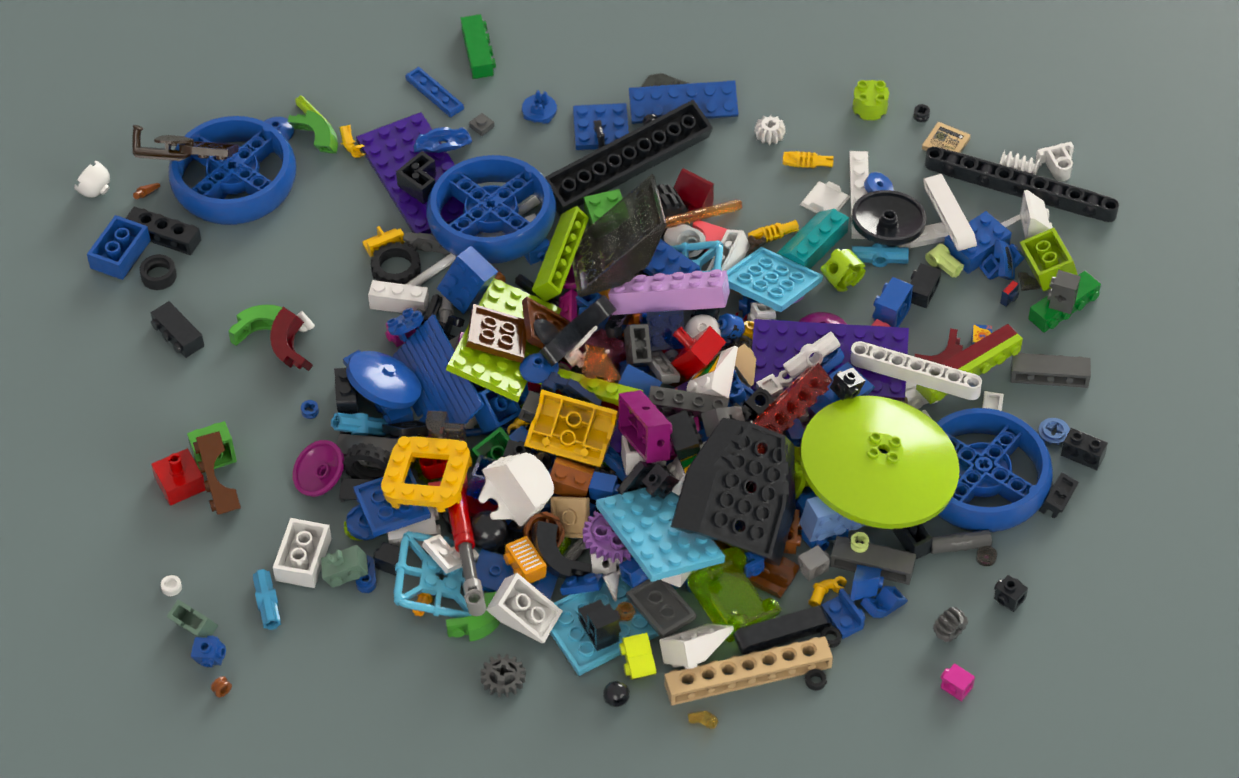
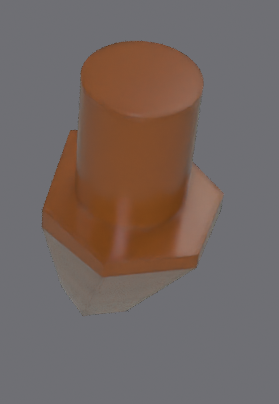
(145, 190)

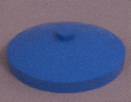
(383, 379)

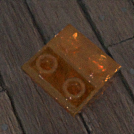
(598, 363)

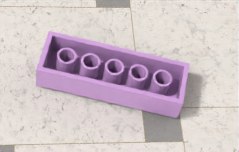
(671, 292)

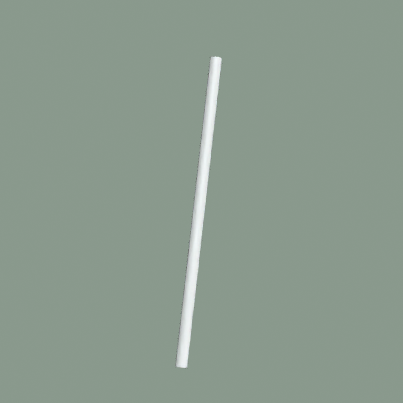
(449, 259)

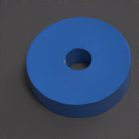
(876, 182)

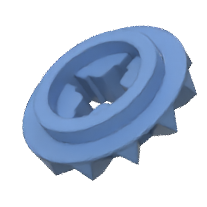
(1048, 425)

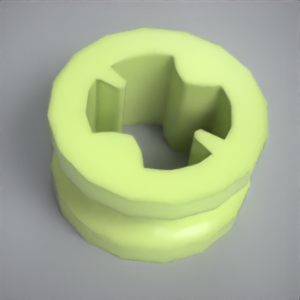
(858, 547)

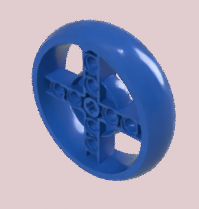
(236, 172)
(491, 208)
(992, 470)

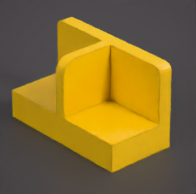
(383, 238)

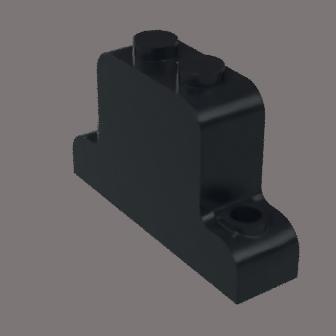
(345, 394)

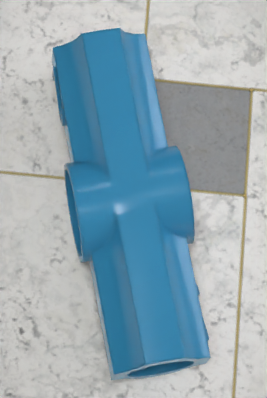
(881, 254)
(358, 424)
(266, 599)

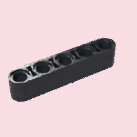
(781, 629)

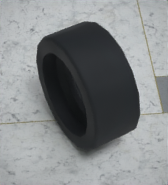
(162, 282)

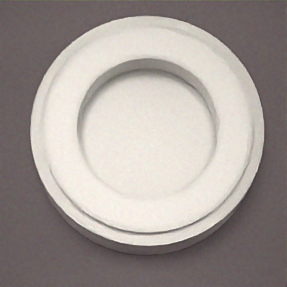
(171, 585)

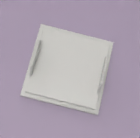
(825, 197)

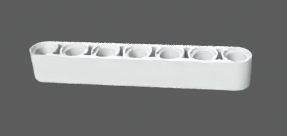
(950, 212)
(916, 370)

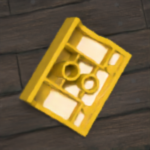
(571, 428)

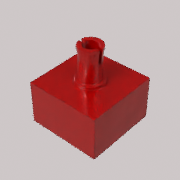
(696, 351)
(178, 476)

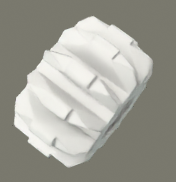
(770, 129)

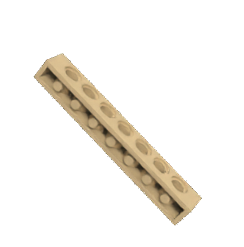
(741, 678)

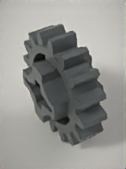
(501, 677)

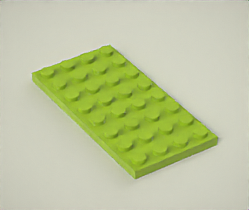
(491, 370)

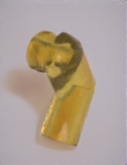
(704, 718)

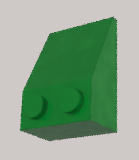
(491, 446)

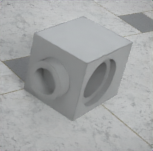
(813, 562)

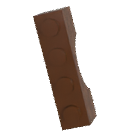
(223, 498)

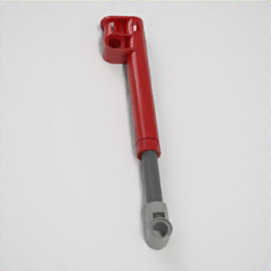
(462, 537)

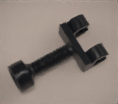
(451, 321)

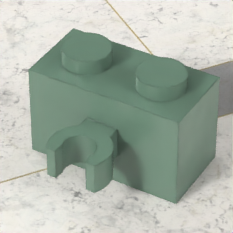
(344, 566)

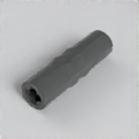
(961, 541)

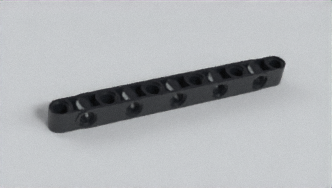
(1016, 181)

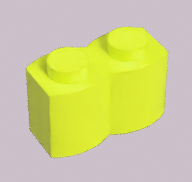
(638, 656)

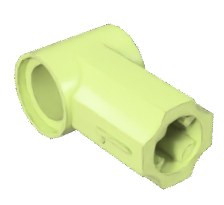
(941, 257)

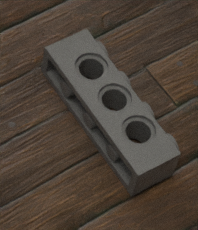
(675, 401)

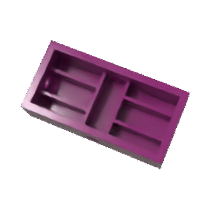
(644, 427)

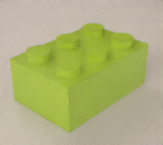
(1046, 256)

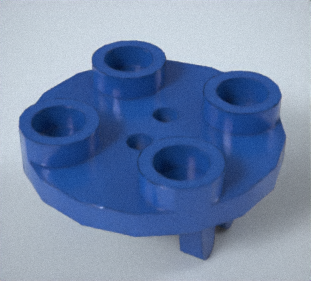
(539, 108)
(404, 323)

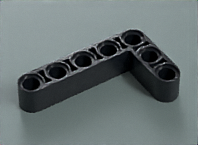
(576, 330)

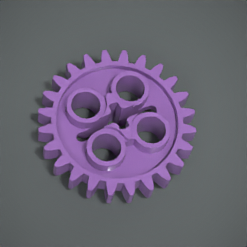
(603, 540)

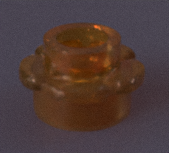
(626, 607)

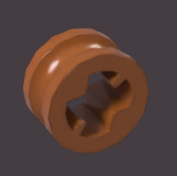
(221, 686)

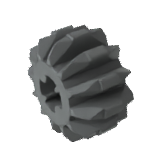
(950, 624)

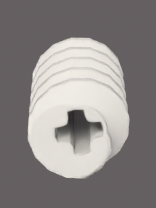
(1019, 164)

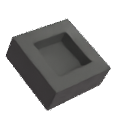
(481, 124)

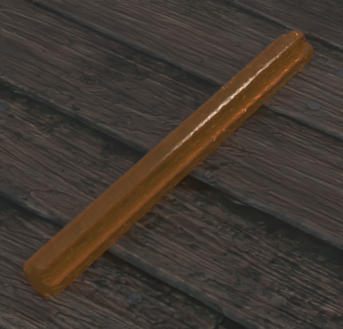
(703, 213)

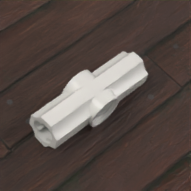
(820, 348)

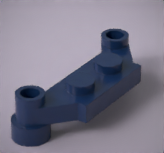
(569, 388)

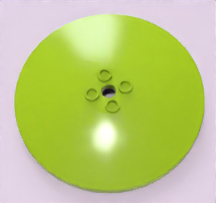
(873, 487)

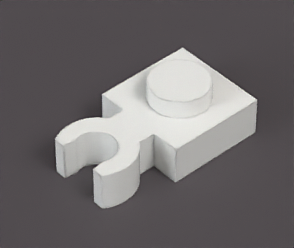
(774, 384)

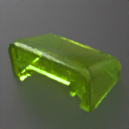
(729, 594)

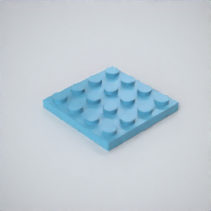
(772, 279)

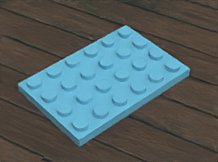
(647, 533)
(574, 640)

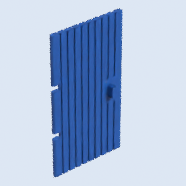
(428, 356)

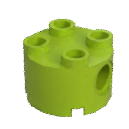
(870, 99)
(843, 269)

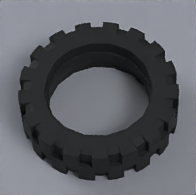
(395, 250)
(368, 453)

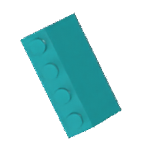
(816, 238)

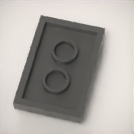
(661, 606)

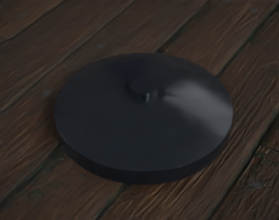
(888, 217)

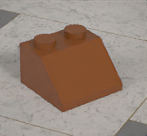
(571, 477)

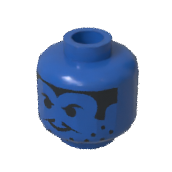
(731, 326)

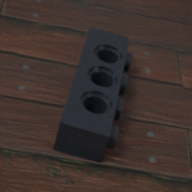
(167, 231)

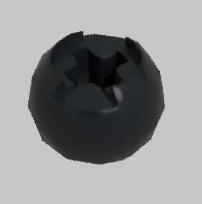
(616, 693)

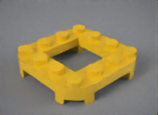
(442, 496)

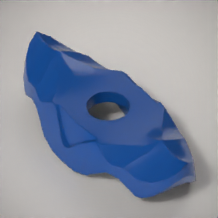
(454, 137)

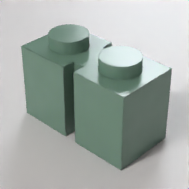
(191, 620)

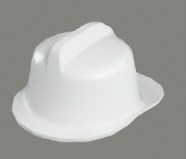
(684, 233)

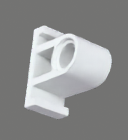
(1058, 160)

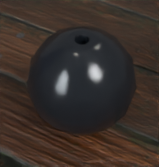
(488, 533)

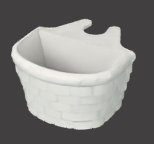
(519, 487)

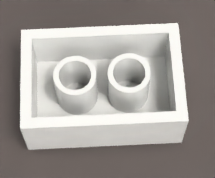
(301, 553)

